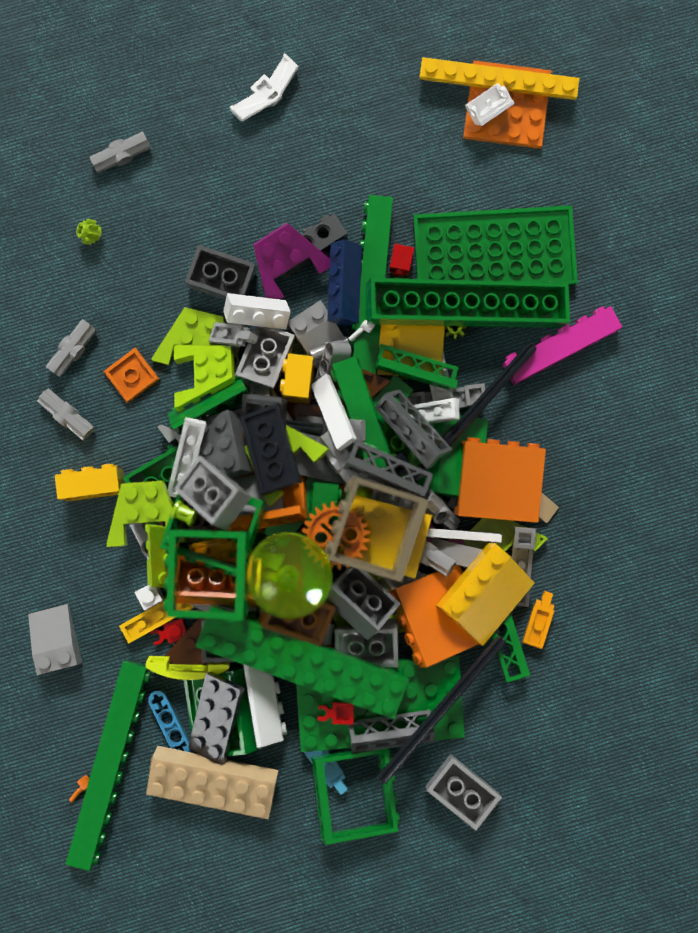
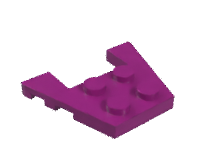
(281, 252)

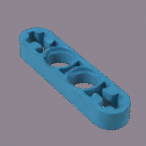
(175, 725)

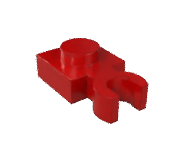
(172, 631)
(340, 713)

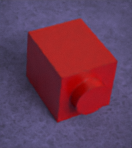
(401, 260)

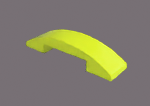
(162, 666)

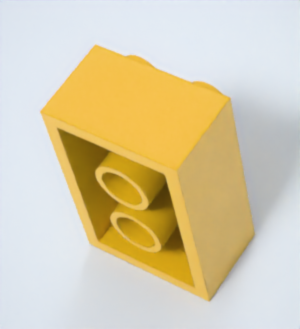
(298, 378)
(89, 482)

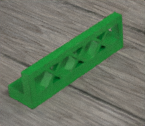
(415, 372)
(515, 649)

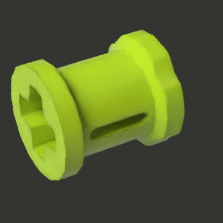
(184, 513)

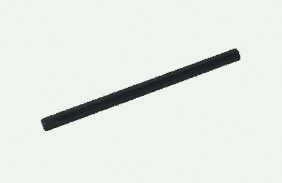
(485, 398)
(441, 709)

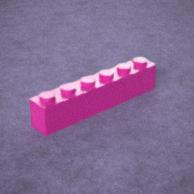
(567, 342)

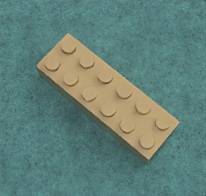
(206, 783)

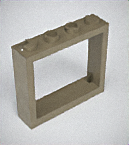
(408, 539)

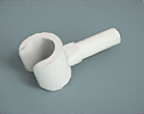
(364, 326)

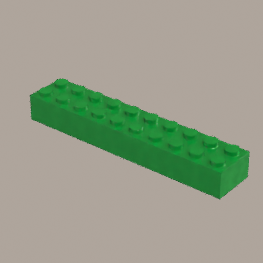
(467, 303)
(305, 663)

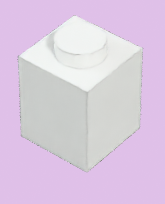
(149, 596)

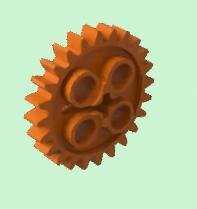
(352, 522)

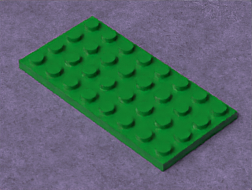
(497, 245)
(423, 692)

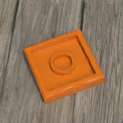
(131, 375)

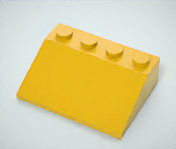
(416, 339)
(387, 529)
(486, 593)

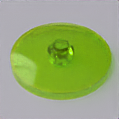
(288, 575)

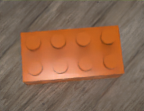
(206, 586)

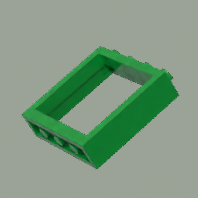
(210, 562)
(171, 564)
(389, 797)

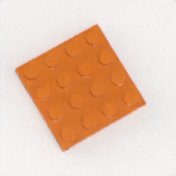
(519, 124)

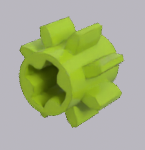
(89, 231)
(452, 333)

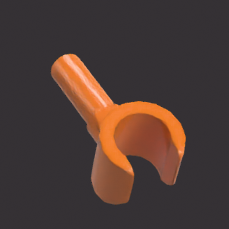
(83, 783)

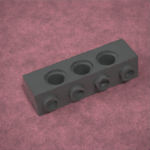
(328, 224)

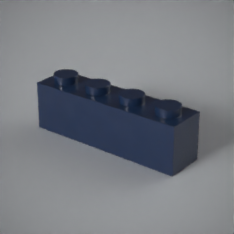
(344, 283)

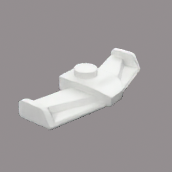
(266, 91)

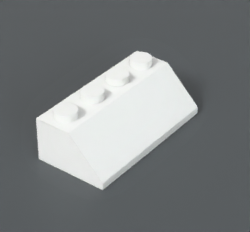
(265, 707)

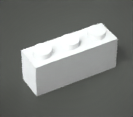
(256, 311)

